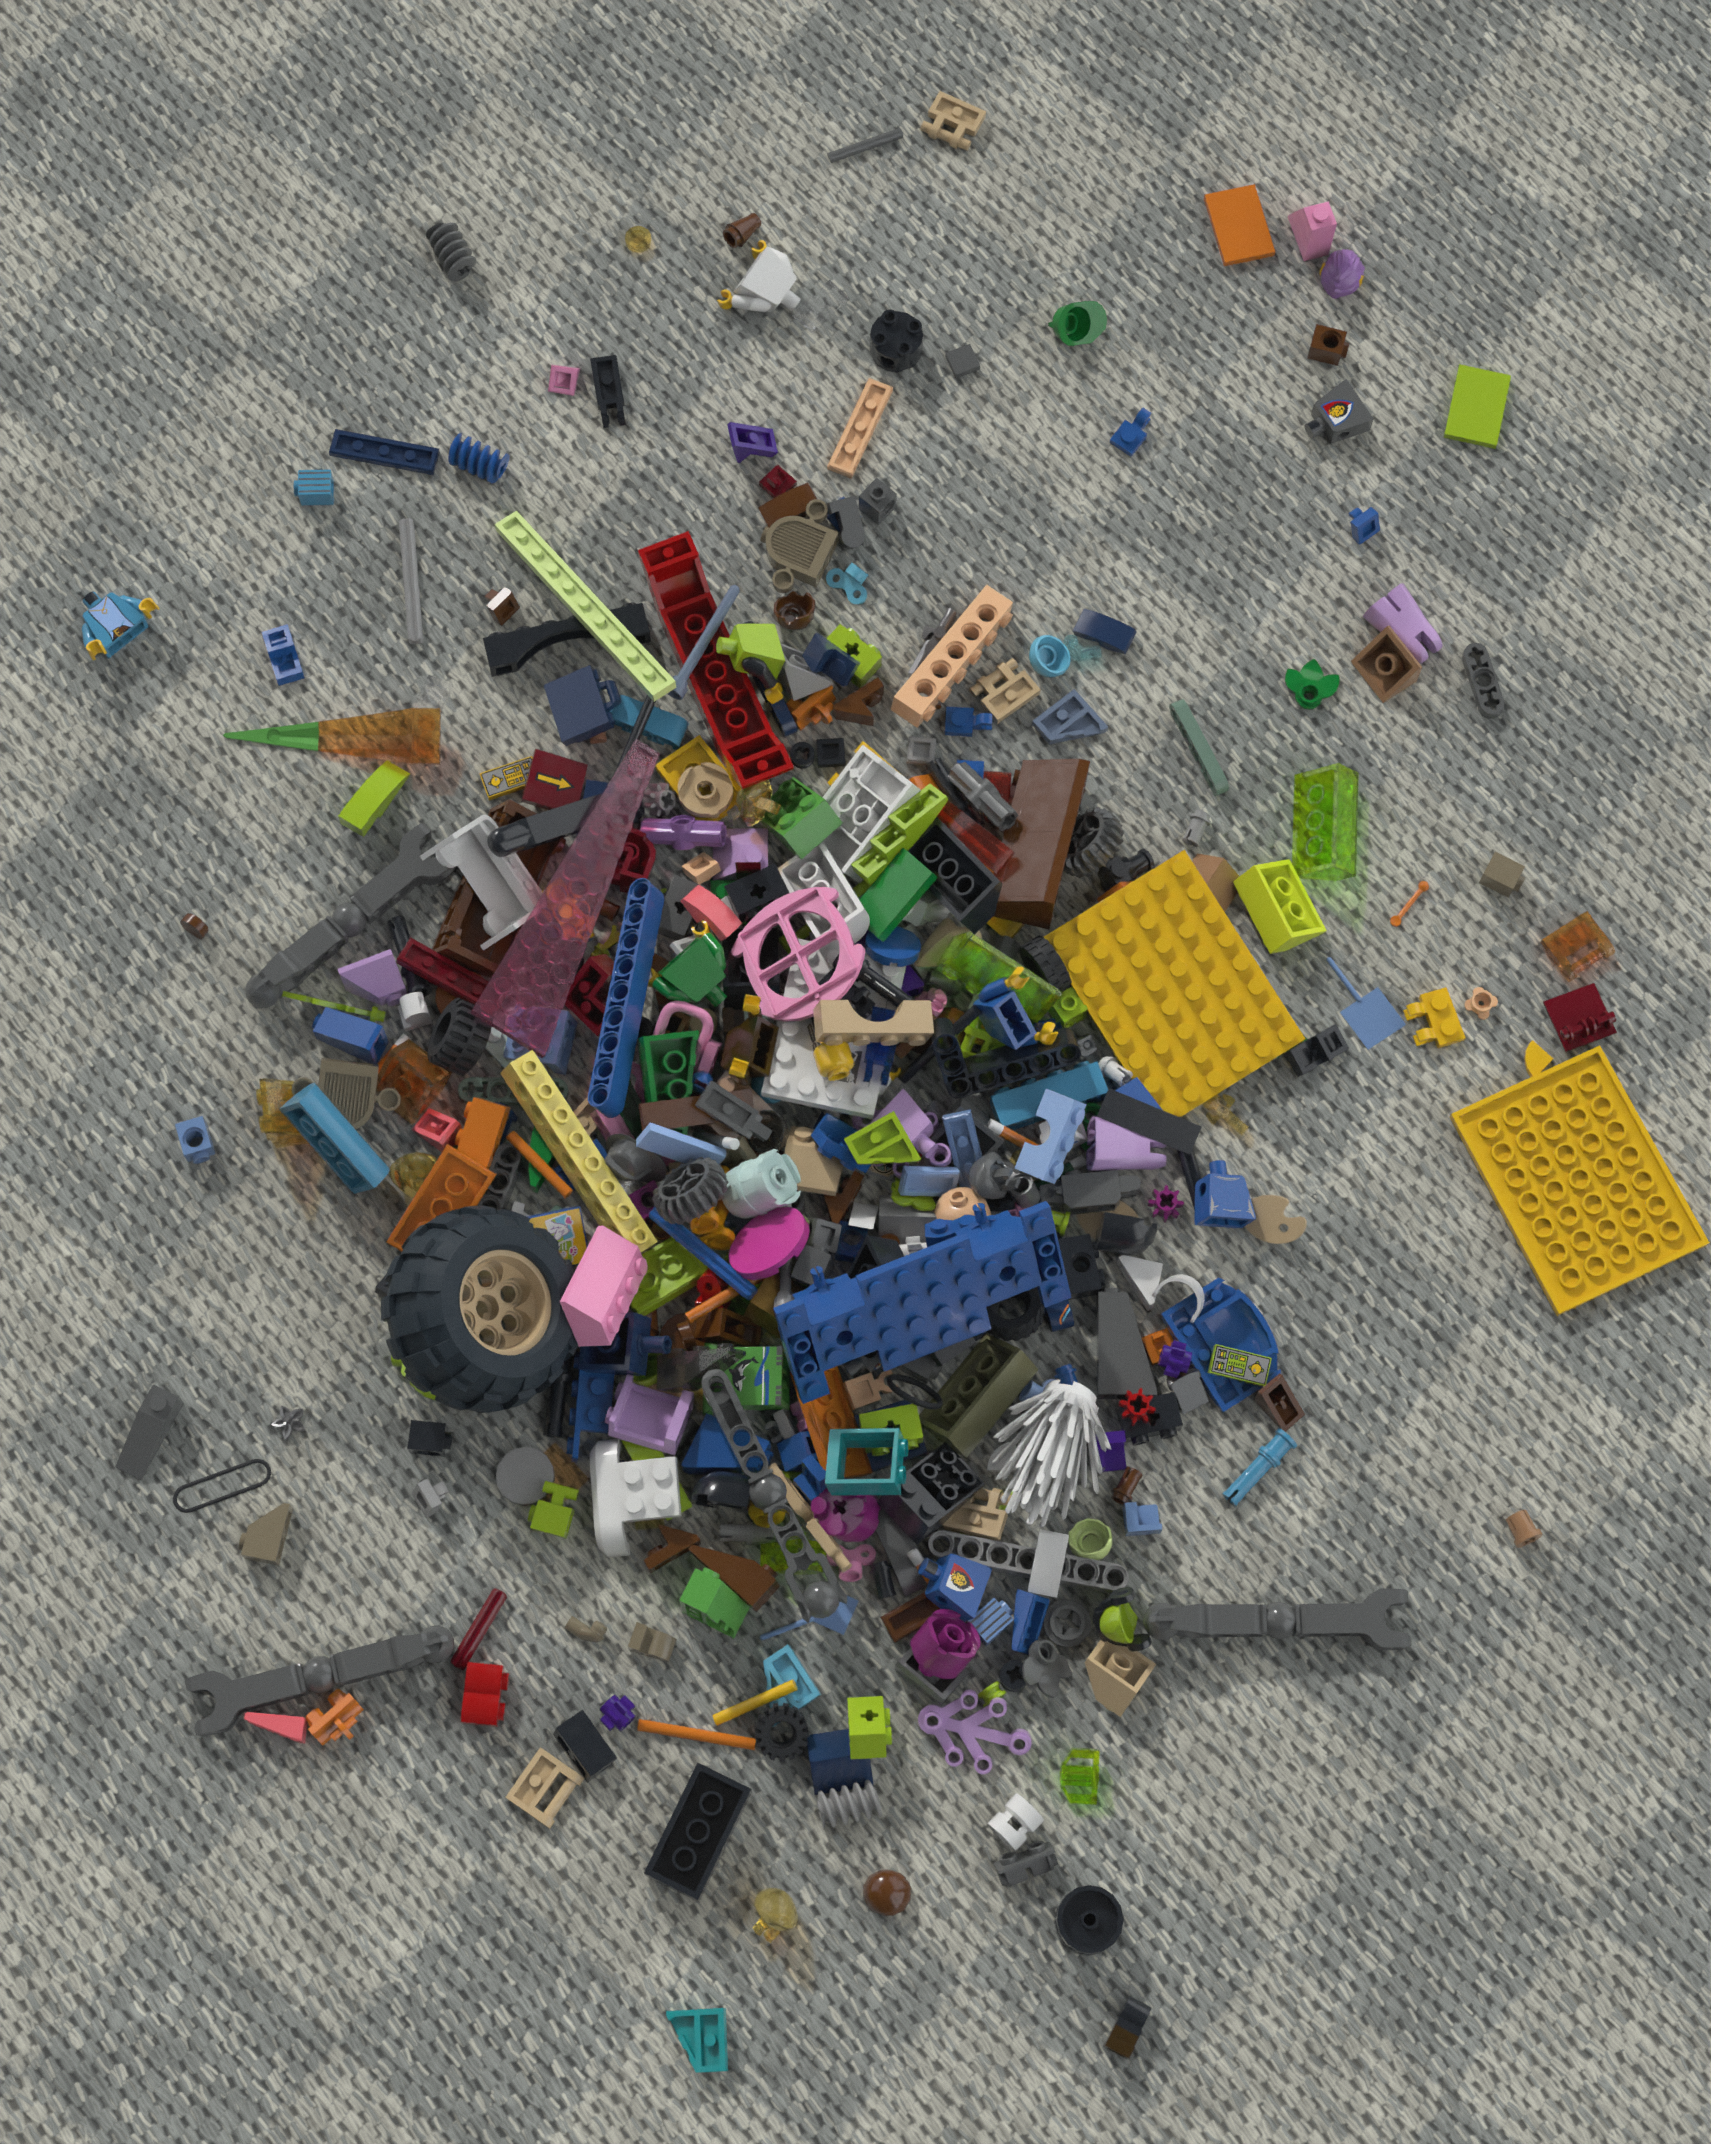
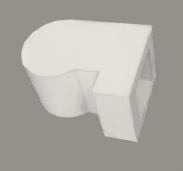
(414, 1011)

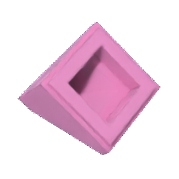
(563, 377)

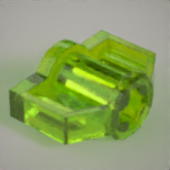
(1081, 1775)

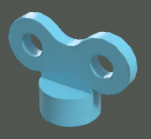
(849, 581)

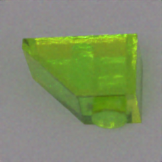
(773, 1556)

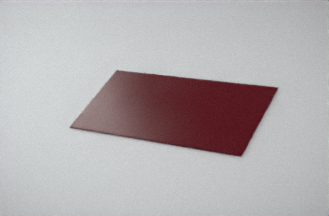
(746, 868)

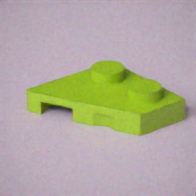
(882, 1143)

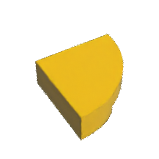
(1536, 1059)

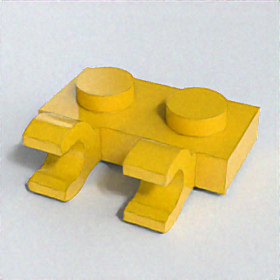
(1441, 1017)

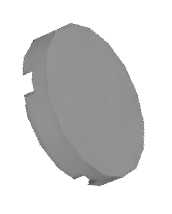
(523, 1474)

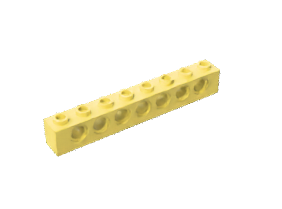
(575, 1150)

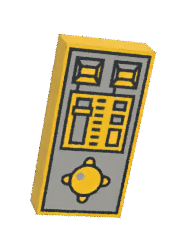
(506, 778)

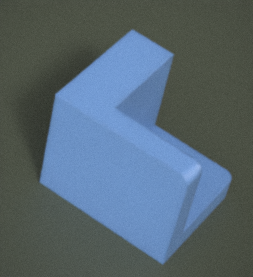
(1141, 1519)

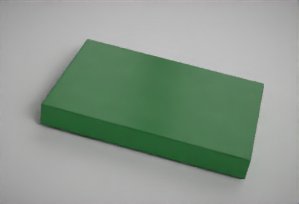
(895, 893)

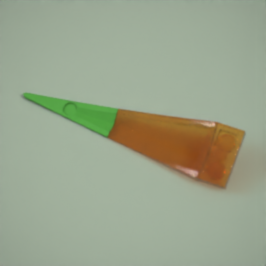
(392, 736)

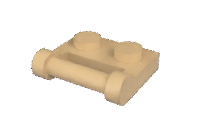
(535, 1783)

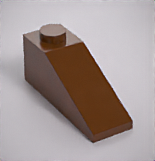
(741, 1575)

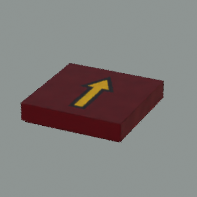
(553, 780)

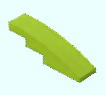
(905, 829)

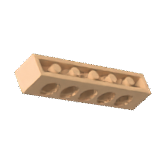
(987, 605)

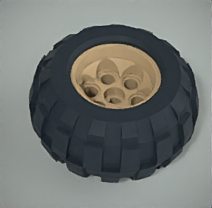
(436, 1301)

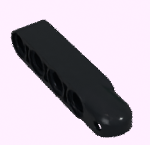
(541, 828)

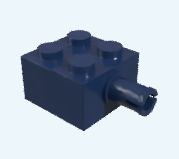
(628, 1349)

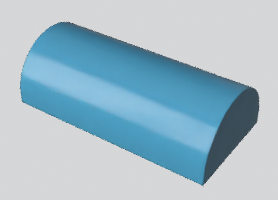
(335, 1139)

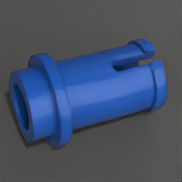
(1066, 1374)

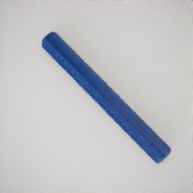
(706, 1256)

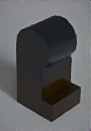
(1127, 2027)

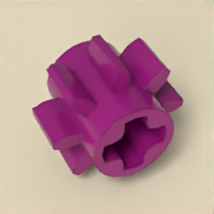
(1165, 1211)

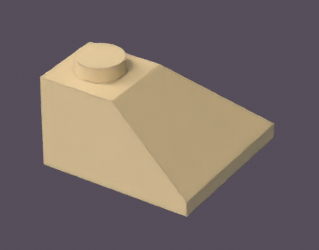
(816, 1171)
(1117, 1675)

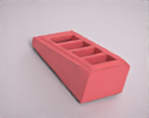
(286, 1726)

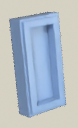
(927, 1180)

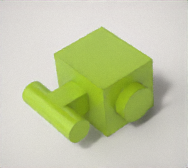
(553, 1516)

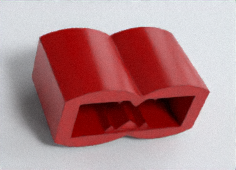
(483, 1694)

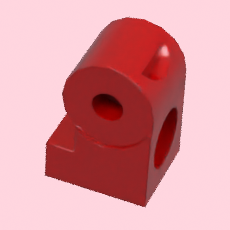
(710, 1285)

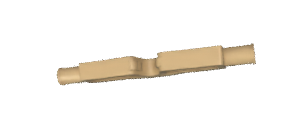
(804, 1510)

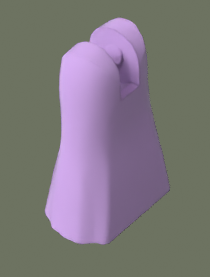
(1407, 620)
(1120, 1148)

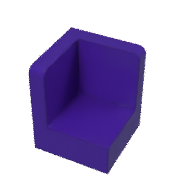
(1115, 1458)

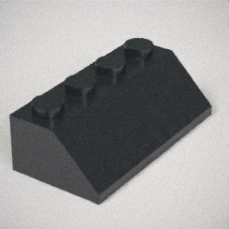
(963, 880)

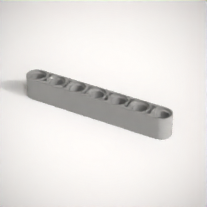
(1016, 1552)

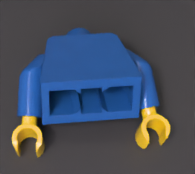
(1005, 1016)

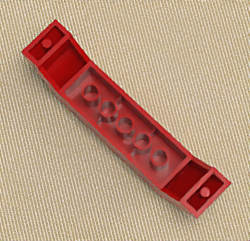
(720, 692)

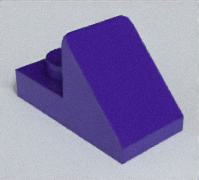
(751, 440)

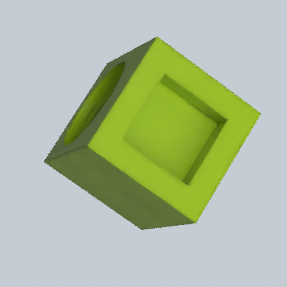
(1068, 1009)

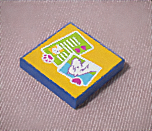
(567, 1229)

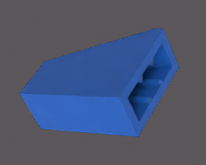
(351, 1034)
(712, 1452)

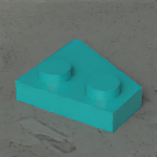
(703, 2037)

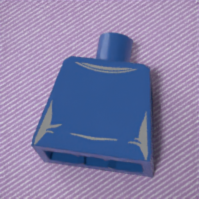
(1222, 1199)

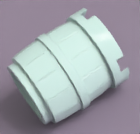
(761, 1185)

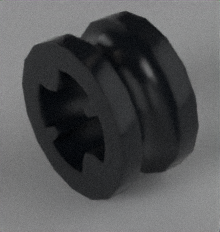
(803, 747)

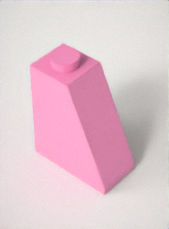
(1313, 230)

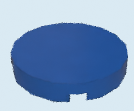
(899, 947)

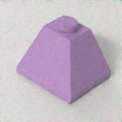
(741, 846)
(374, 979)

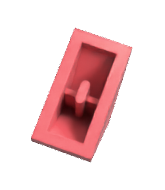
(437, 1129)

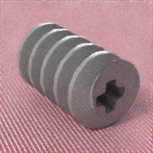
(848, 1804)

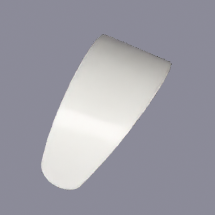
(1194, 1284)

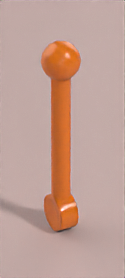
(1396, 920)

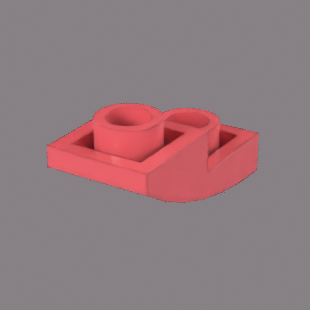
(706, 906)

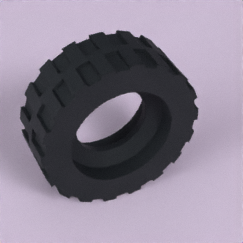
(1045, 962)
(1021, 1326)

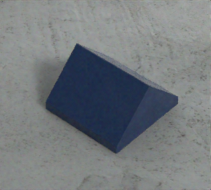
(832, 1762)

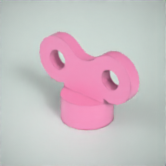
(855, 1558)

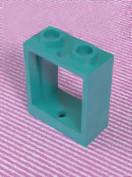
(865, 1438)

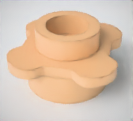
(1486, 997)

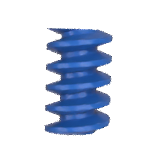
(477, 460)

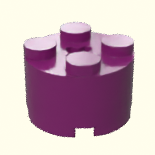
(847, 1516)
(945, 1644)

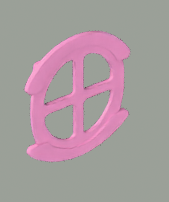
(750, 940)

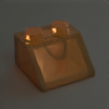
(413, 1077)

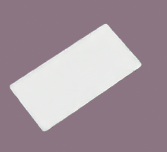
(863, 1215)

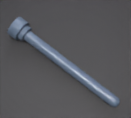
(701, 645)

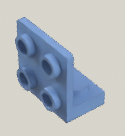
(559, 1048)

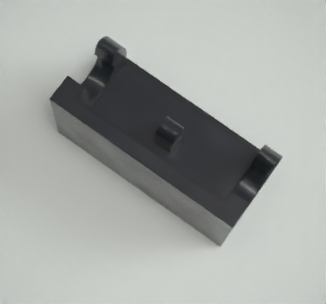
(584, 1745)

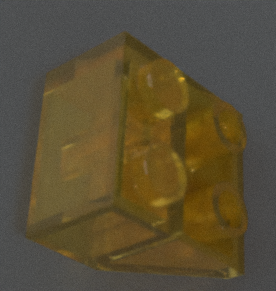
(273, 1123)

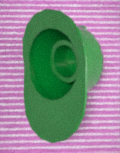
(1080, 320)

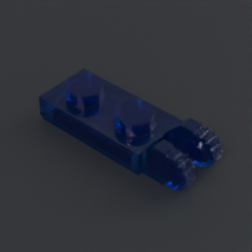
(877, 1053)

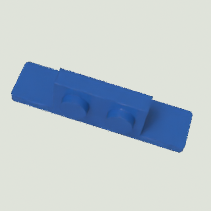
(593, 1400)

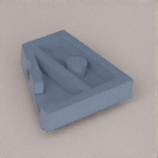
(1069, 720)

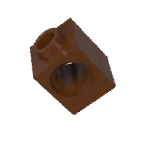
(1327, 335)

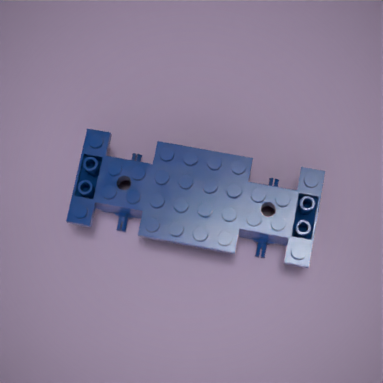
(921, 1298)

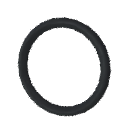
(911, 1399)

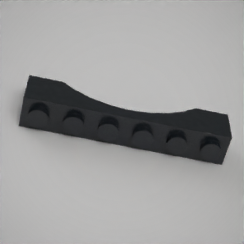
(511, 650)

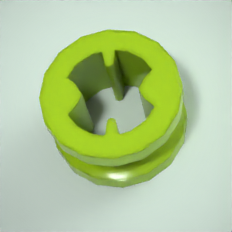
(990, 1693)

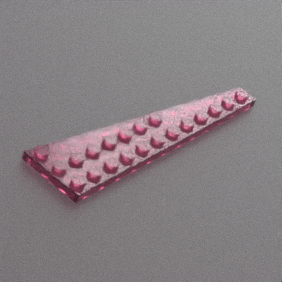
(543, 958)

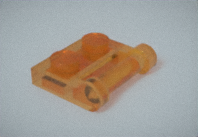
(1573, 938)

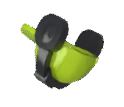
(1117, 1621)

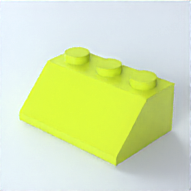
(1279, 905)

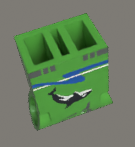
(758, 1379)

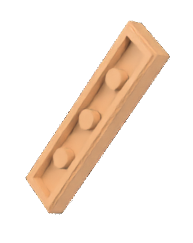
(860, 428)

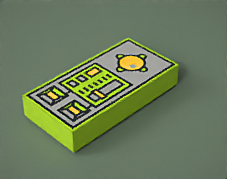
(1239, 1365)

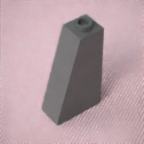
(1120, 1350)

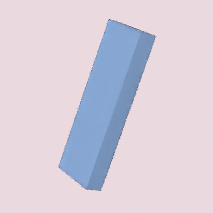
(677, 1145)

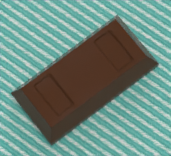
(908, 1617)

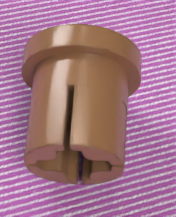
(1523, 1528)

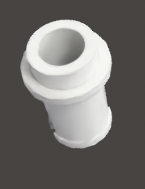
(1110, 1068)

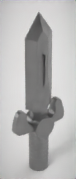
(938, 634)

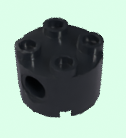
(896, 341)

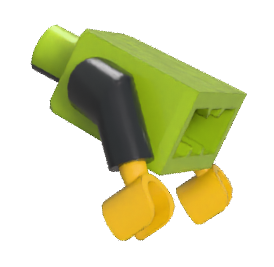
(757, 652)

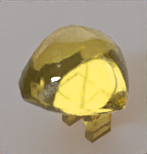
(754, 802)
(410, 1171)
(776, 1913)

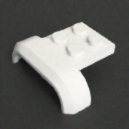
(629, 1493)

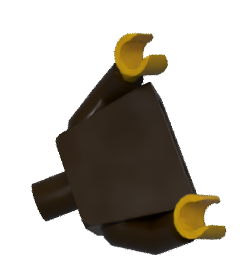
(750, 1045)

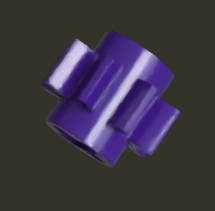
(1175, 1359)
(617, 1713)

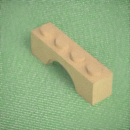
(838, 1022)

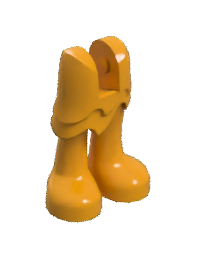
(712, 1226)

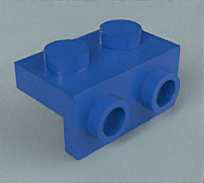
(830, 1139)

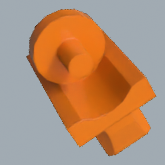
(814, 709)
(336, 1720)

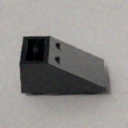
(932, 1493)

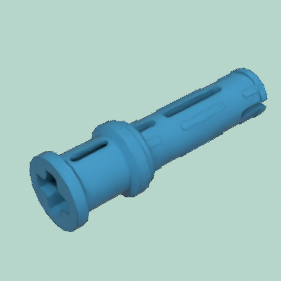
(1268, 1457)

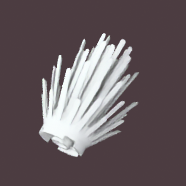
(1051, 1449)

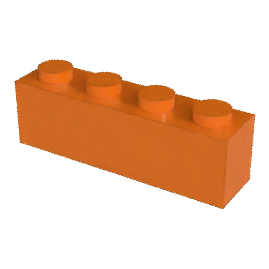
(482, 1130)

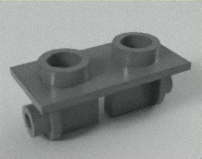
(1038, 1857)

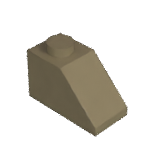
(267, 1536)

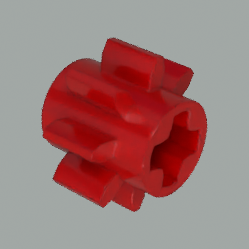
(1129, 1408)

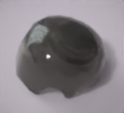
(779, 1134)

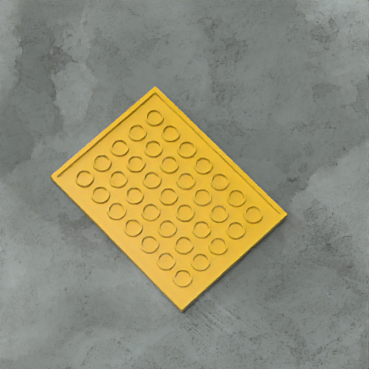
(1174, 987)
(1578, 1180)

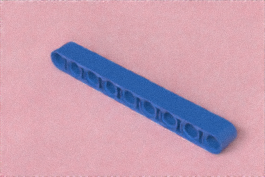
(626, 998)

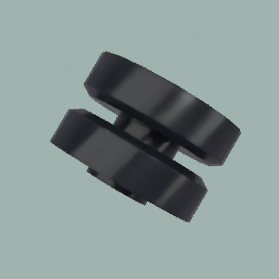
(1071, 1926)

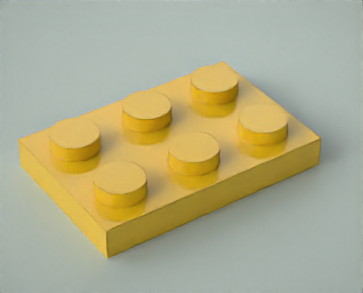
(692, 755)

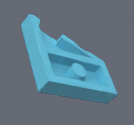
(784, 1667)

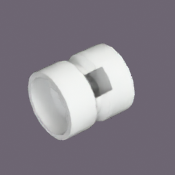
(1023, 1814)

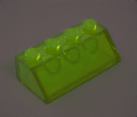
(1325, 823)
(980, 964)

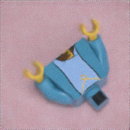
(113, 622)

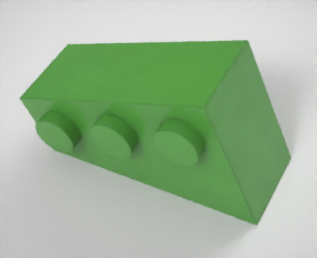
(713, 1602)

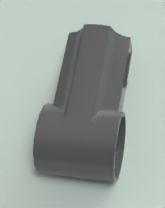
(1031, 1195)

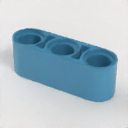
(661, 725)

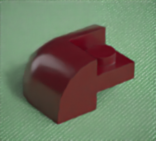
(636, 860)

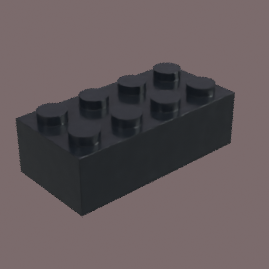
(698, 1832)

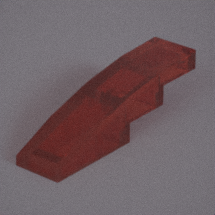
(977, 839)

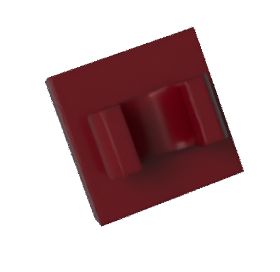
(777, 482)

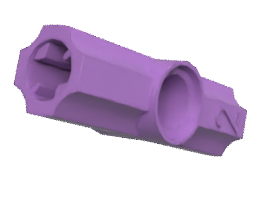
(684, 832)

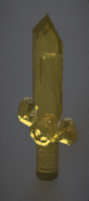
(1225, 1113)

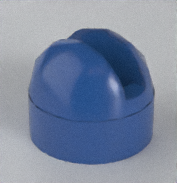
(702, 1076)

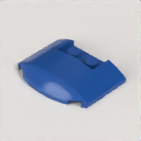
(1228, 1321)

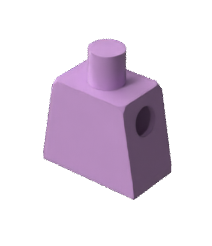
(913, 1121)

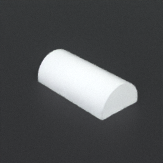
(821, 870)

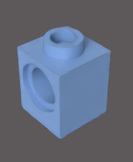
(195, 1128)

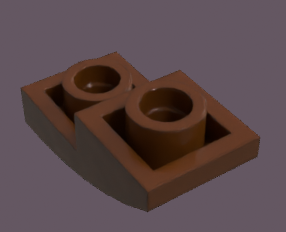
(788, 504)

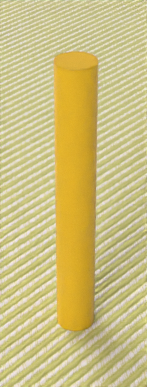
(755, 1702)

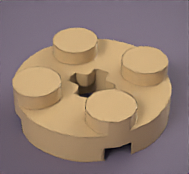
(700, 776)

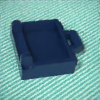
(580, 704)

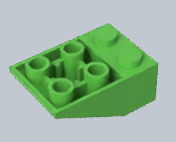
(802, 818)

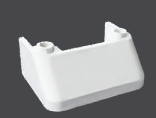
(498, 881)

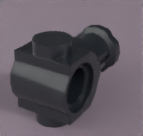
(1125, 869)

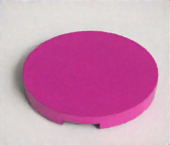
(768, 1243)

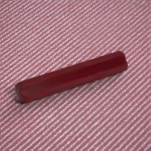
(478, 1629)

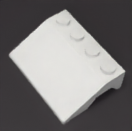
(863, 800)

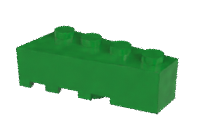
(668, 1066)

